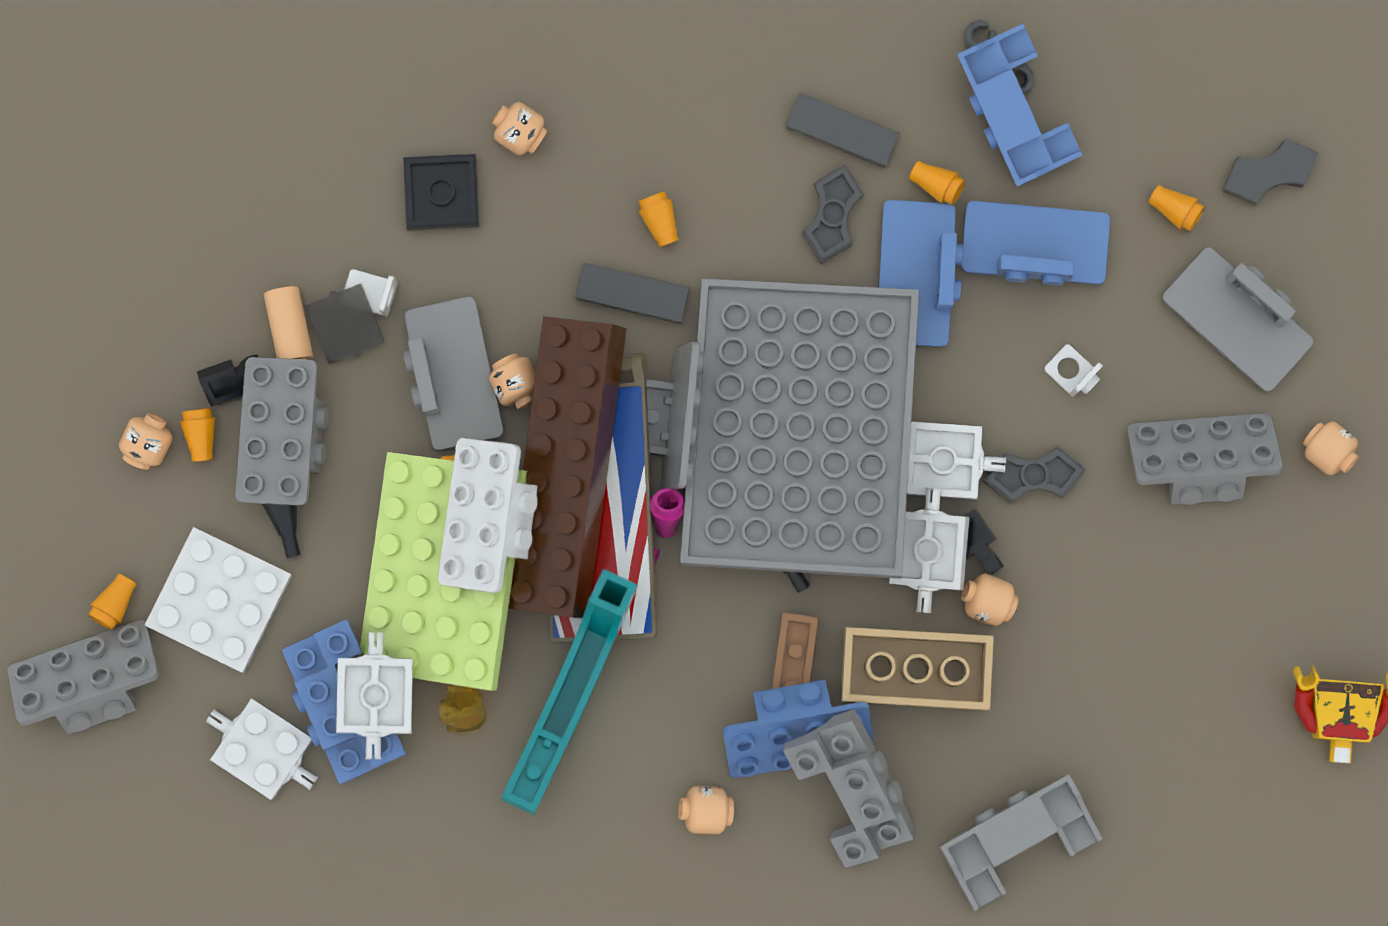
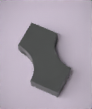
(1286, 166)
(829, 231)
(1050, 473)

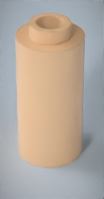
(288, 323)

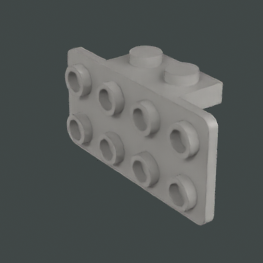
(1240, 317)
(452, 373)
(672, 415)
(280, 431)
(1204, 455)
(84, 679)

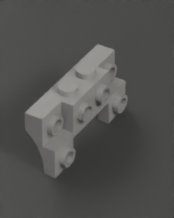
(861, 782)
(1014, 829)

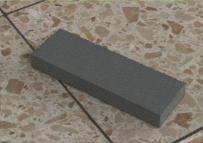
(842, 130)
(632, 293)

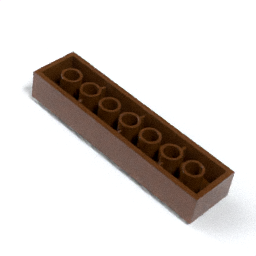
(568, 463)

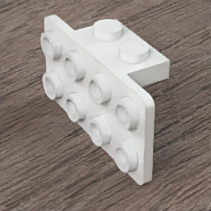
(485, 516)

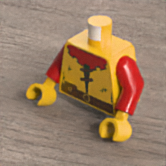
(1340, 711)

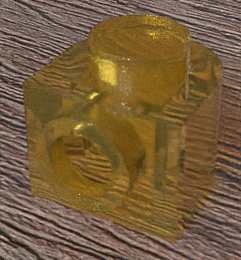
(462, 709)

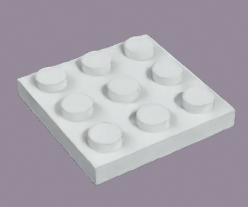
(218, 600)

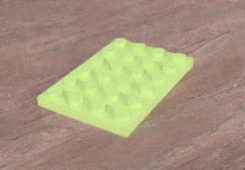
(445, 629)

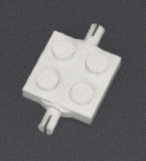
(948, 460)
(933, 551)
(374, 695)
(261, 749)

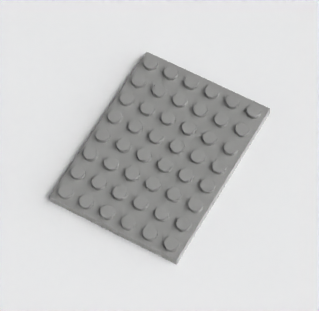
(801, 428)

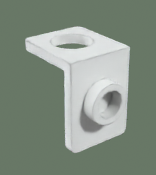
(377, 289)
(1086, 376)

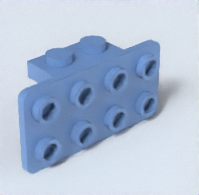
(1035, 243)
(922, 255)
(782, 717)

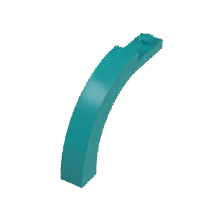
(571, 692)

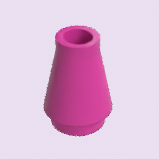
(667, 511)

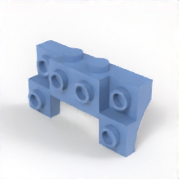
(1007, 111)
(315, 676)

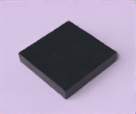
(441, 192)

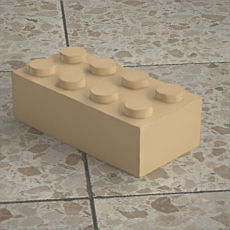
(917, 669)

